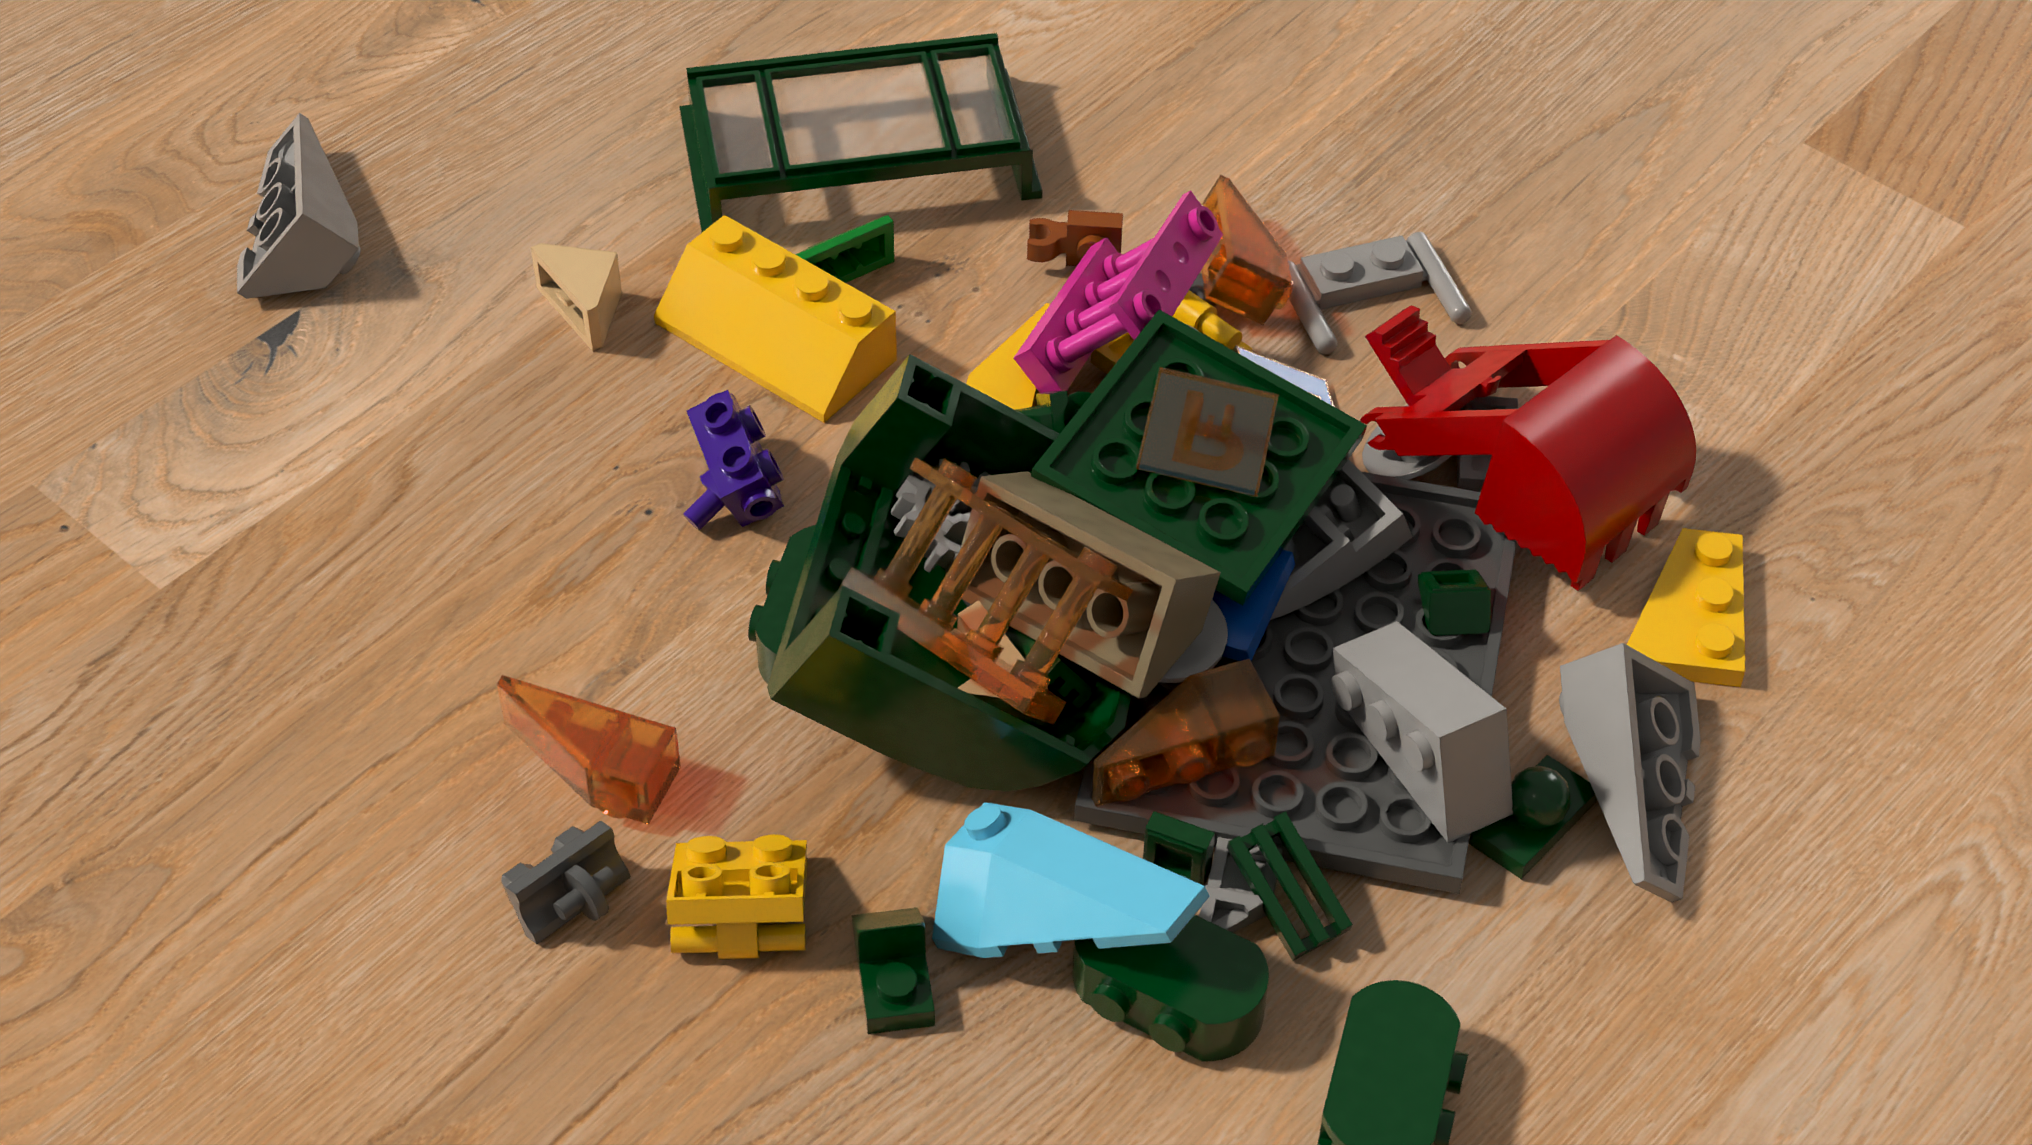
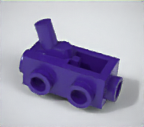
(739, 469)

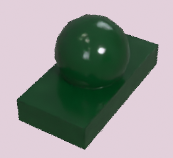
(1544, 808)

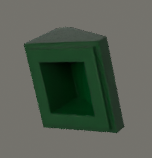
(1455, 602)

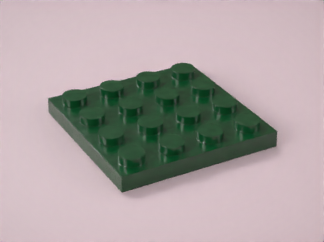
(1216, 526)

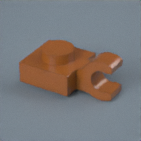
(1073, 237)

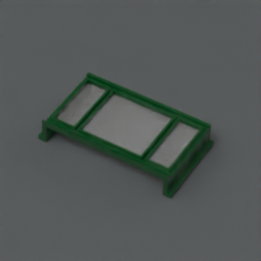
(852, 120)

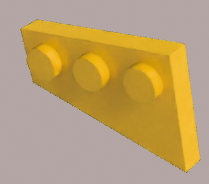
(1698, 610)

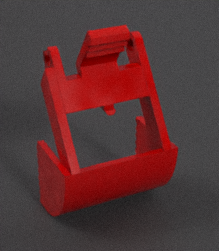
(1567, 463)

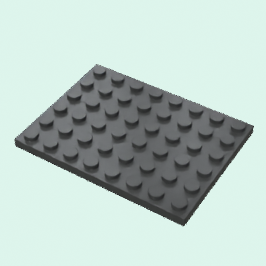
(1323, 766)

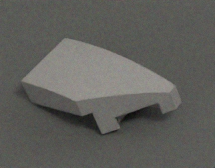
(1231, 899)

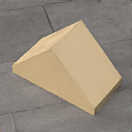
(580, 286)

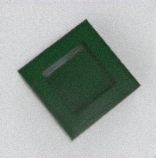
(1179, 847)

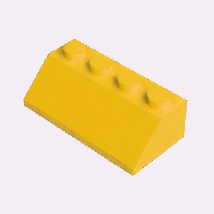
(777, 319)

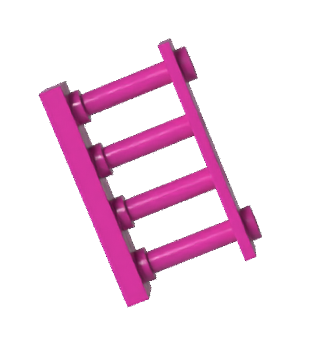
(1118, 294)

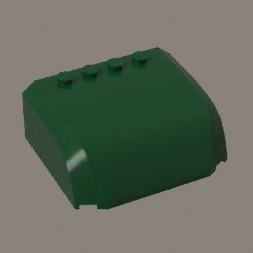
(843, 651)

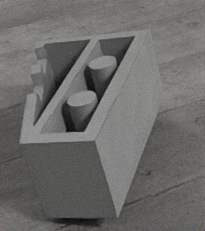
(1429, 727)

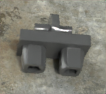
(567, 882)

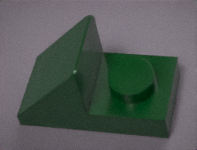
(893, 970)

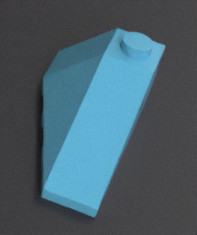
(1041, 883)

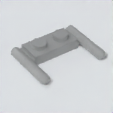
(1367, 273)

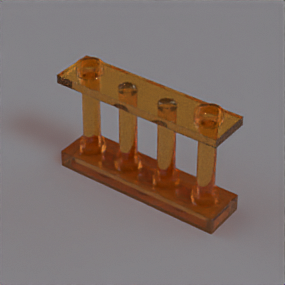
(979, 650)

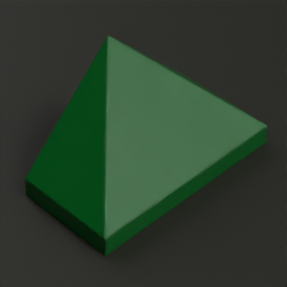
(854, 251)

